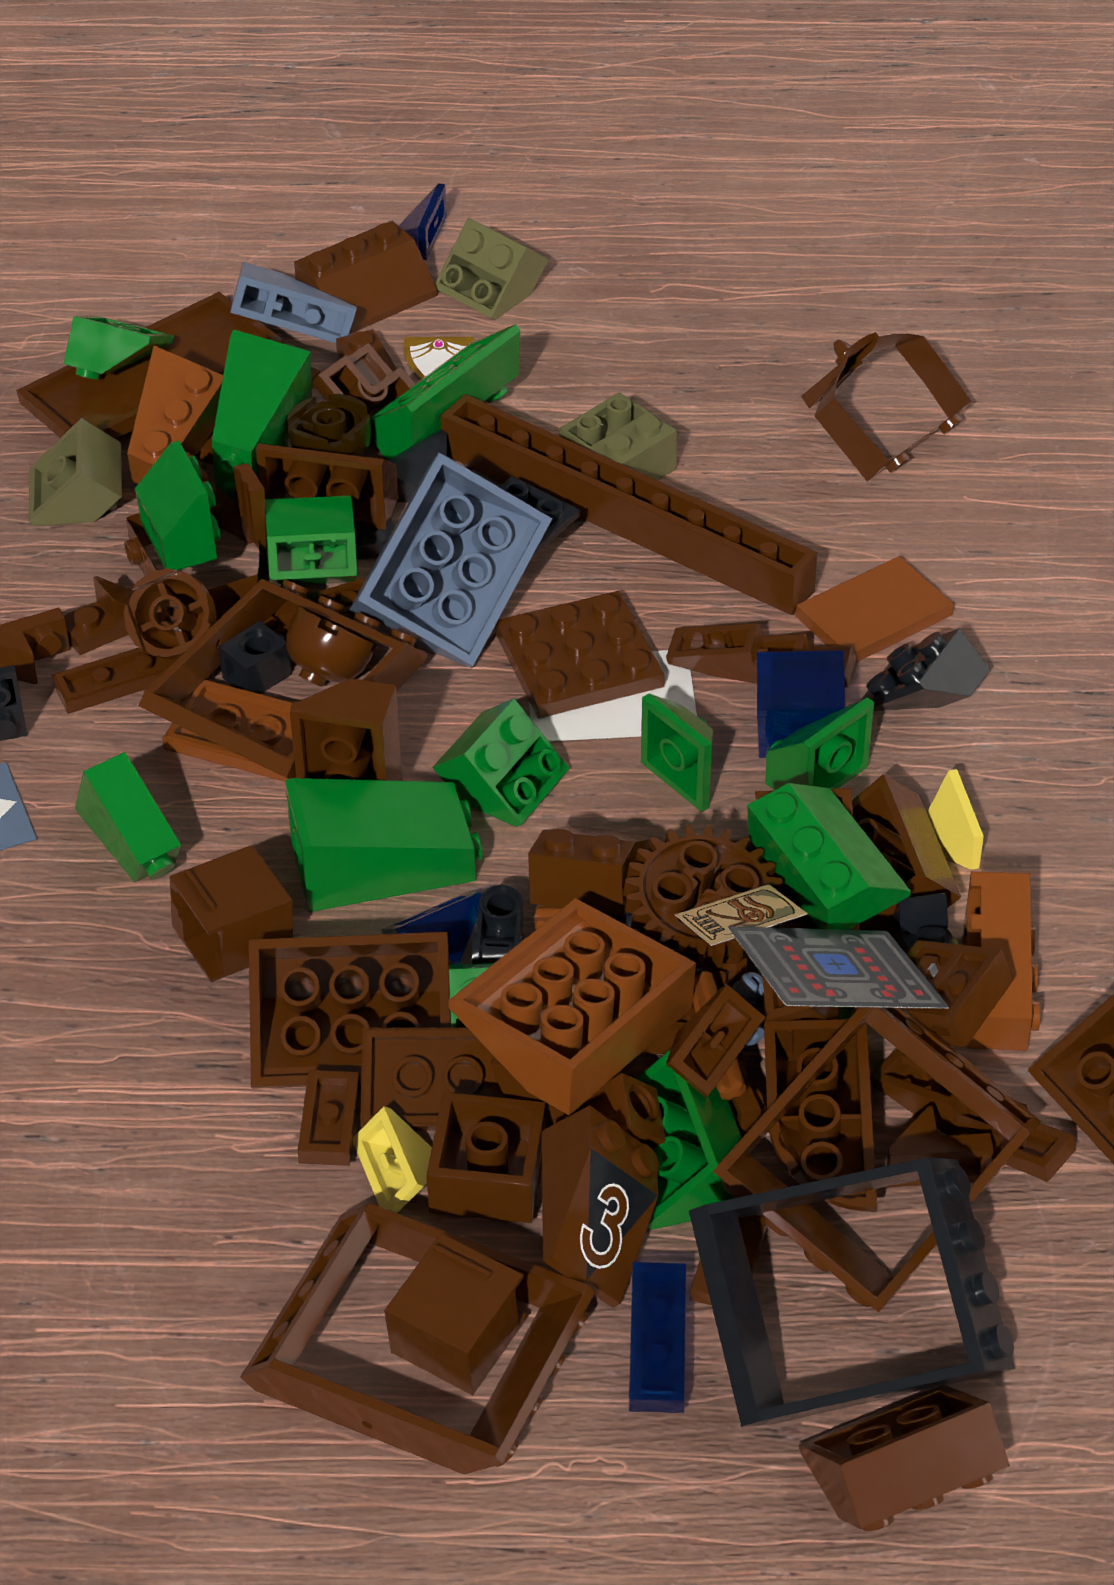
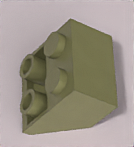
(489, 270)
(626, 435)

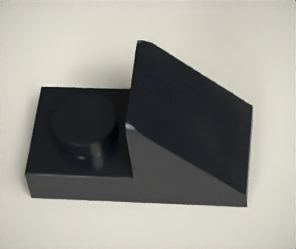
(921, 919)

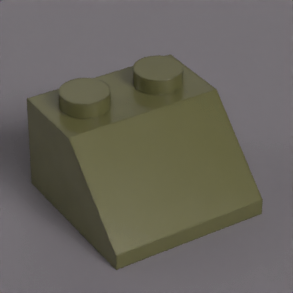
(76, 478)

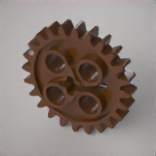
(670, 873)

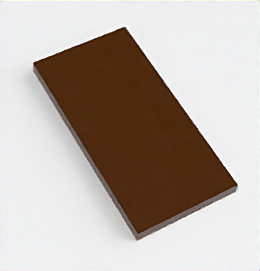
(113, 400)

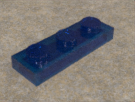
(657, 1337)

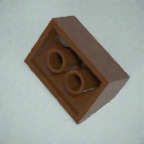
(373, 271)
(312, 473)
(348, 733)
(904, 836)
(906, 1456)

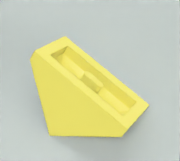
(956, 823)
(392, 1159)

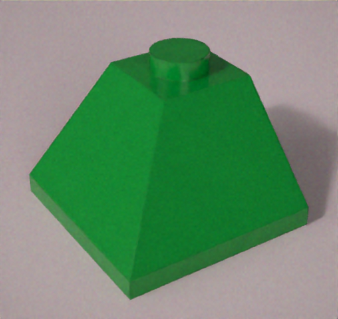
(108, 345)
(677, 748)
(824, 751)

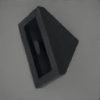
(415, 460)

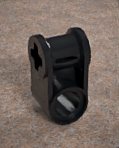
(497, 924)

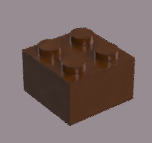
(486, 1157)

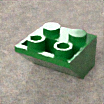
(177, 510)
(311, 540)
(502, 764)

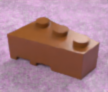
(174, 406)
(1001, 919)

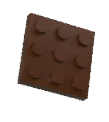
(579, 654)

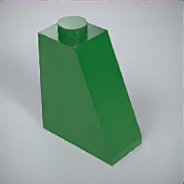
(127, 819)

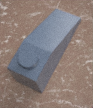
(290, 304)

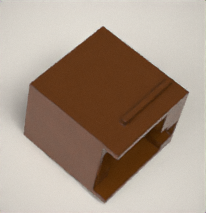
(225, 906)
(455, 1314)

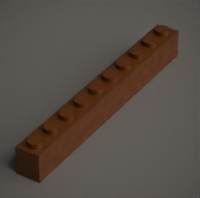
(633, 504)

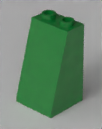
(256, 395)
(378, 839)

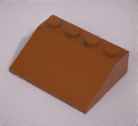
(576, 1003)

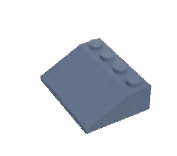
(451, 562)

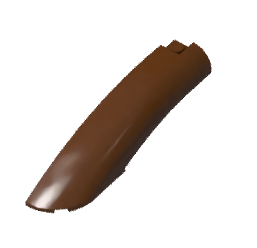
(831, 1122)

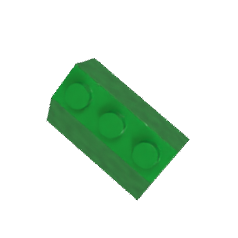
(823, 856)
(697, 1139)

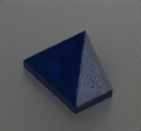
(427, 219)
(452, 916)

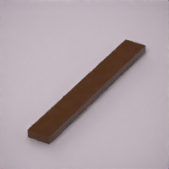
(137, 669)

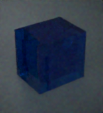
(796, 691)

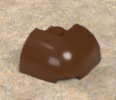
(365, 378)

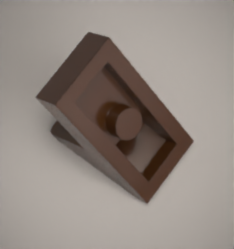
(99, 621)
(31, 640)
(922, 1141)

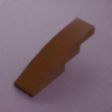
(733, 650)
(916, 1090)

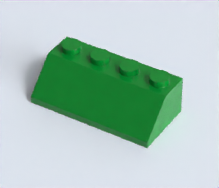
(476, 370)

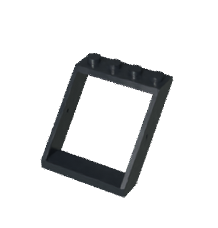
(740, 1316)

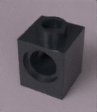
(255, 659)

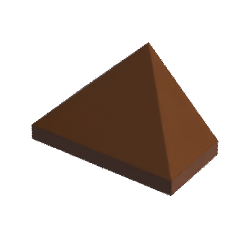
(713, 1039)

